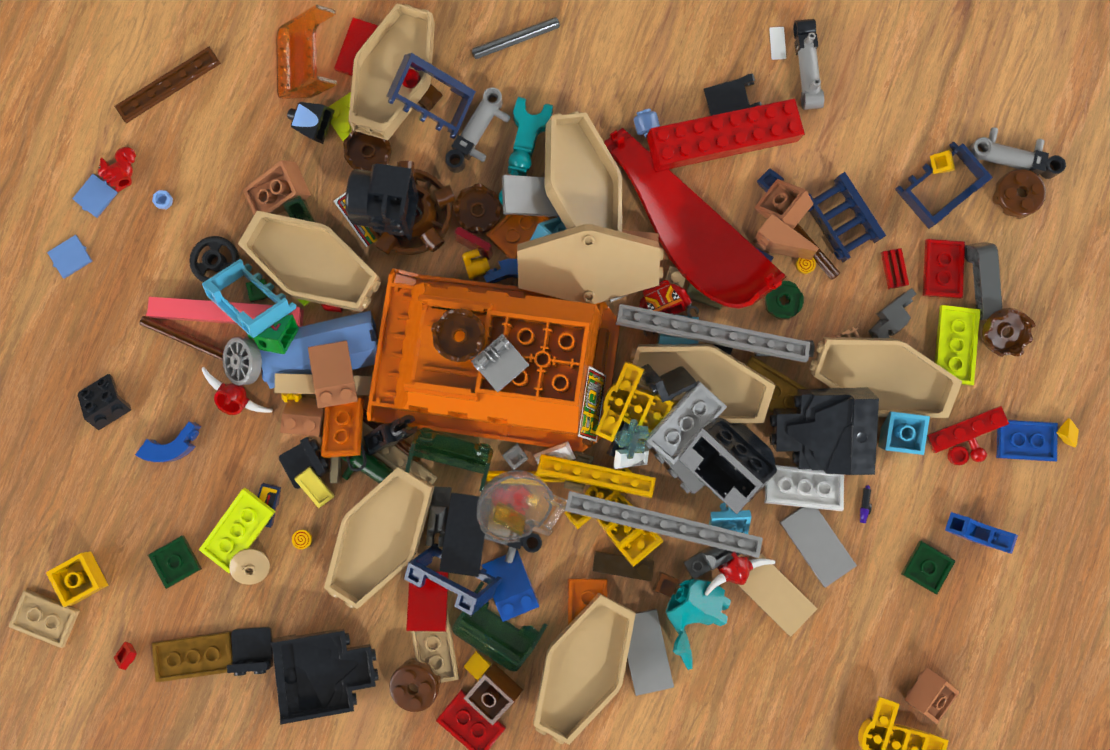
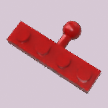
(967, 431)

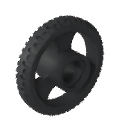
(214, 243)

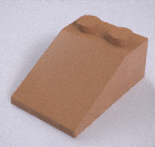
(276, 187)
(781, 239)
(332, 374)

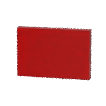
(356, 36)
(944, 268)
(427, 607)
(469, 725)

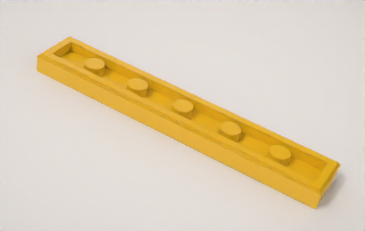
(596, 476)

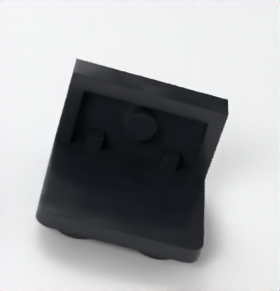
(668, 384)
(102, 403)
(301, 457)
(251, 651)

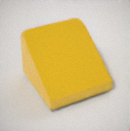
(942, 162)
(1068, 433)
(477, 665)

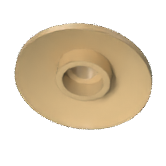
(249, 559)

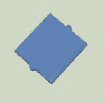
(95, 195)
(69, 256)

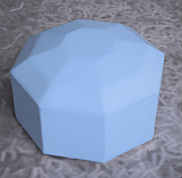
(162, 199)

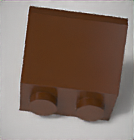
(493, 694)

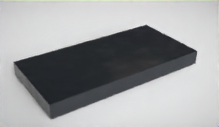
(462, 538)

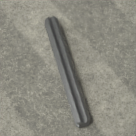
(515, 38)

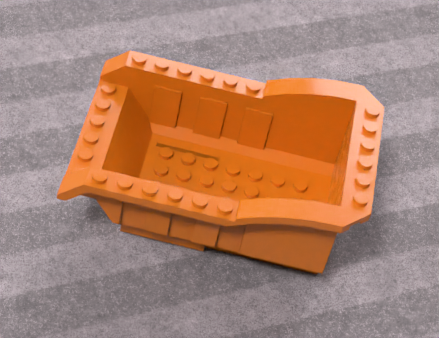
(534, 408)

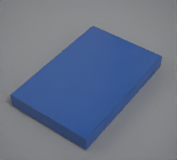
(1028, 441)

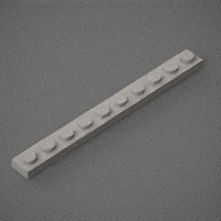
(713, 333)
(663, 524)

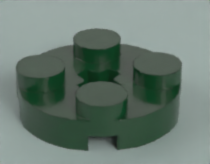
(790, 309)

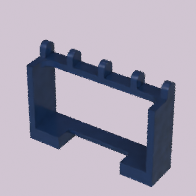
(456, 86)
(973, 165)
(466, 600)

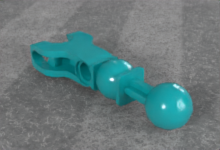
(528, 130)

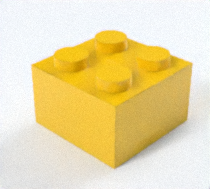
(77, 579)

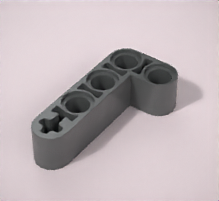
(986, 277)

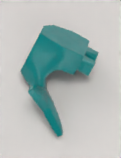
(693, 606)

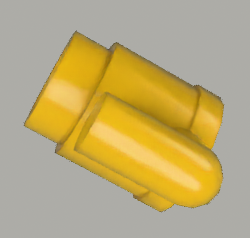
(475, 267)

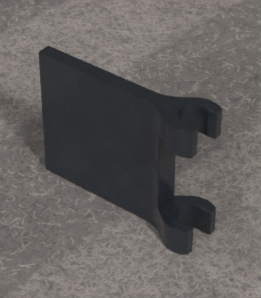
(729, 96)

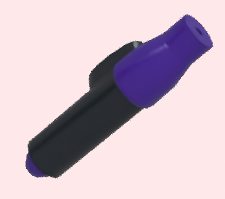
(866, 506)

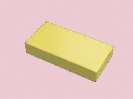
(314, 487)

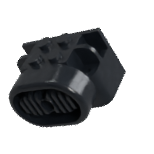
(383, 199)
(730, 462)

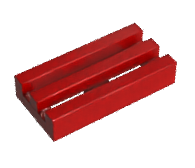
(902, 267)

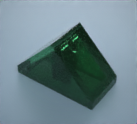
(298, 209)

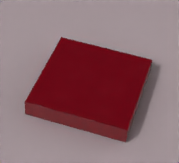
(473, 242)

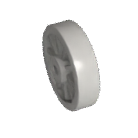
(242, 361)

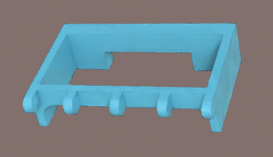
(264, 320)

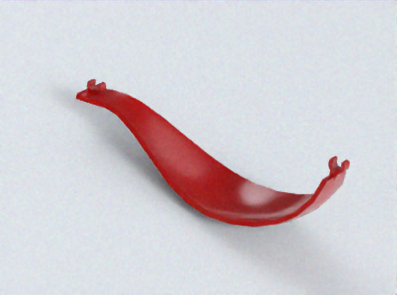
(693, 234)

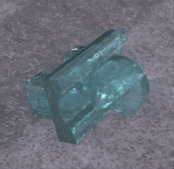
(630, 438)

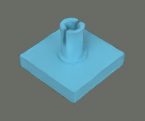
(730, 520)

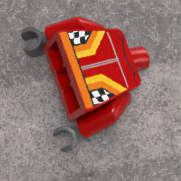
(667, 299)

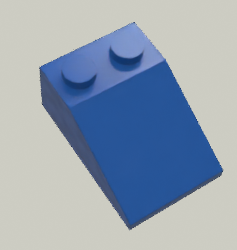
(515, 592)

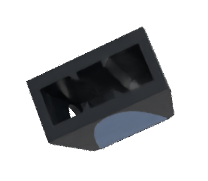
(311, 120)

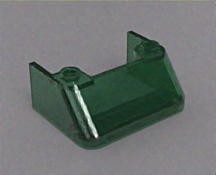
(451, 452)
(497, 638)

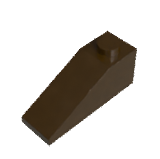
(620, 566)

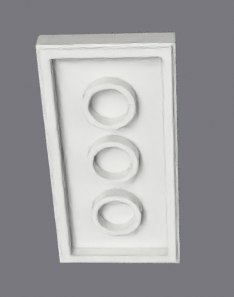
(805, 489)

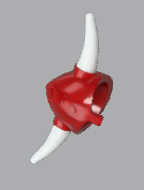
(231, 397)
(736, 571)

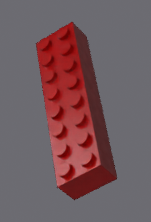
(725, 135)

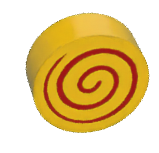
(805, 266)
(302, 539)

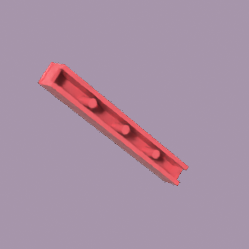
(206, 310)

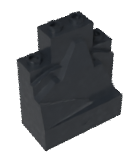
(829, 430)
(319, 674)

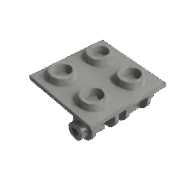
(500, 363)

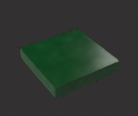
(174, 562)
(928, 567)

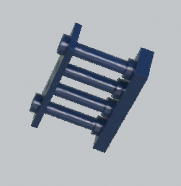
(863, 217)

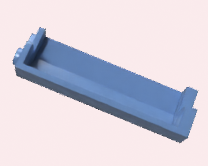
(356, 329)

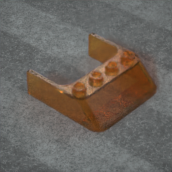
(298, 53)

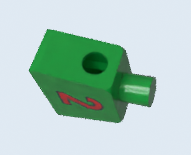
(278, 336)

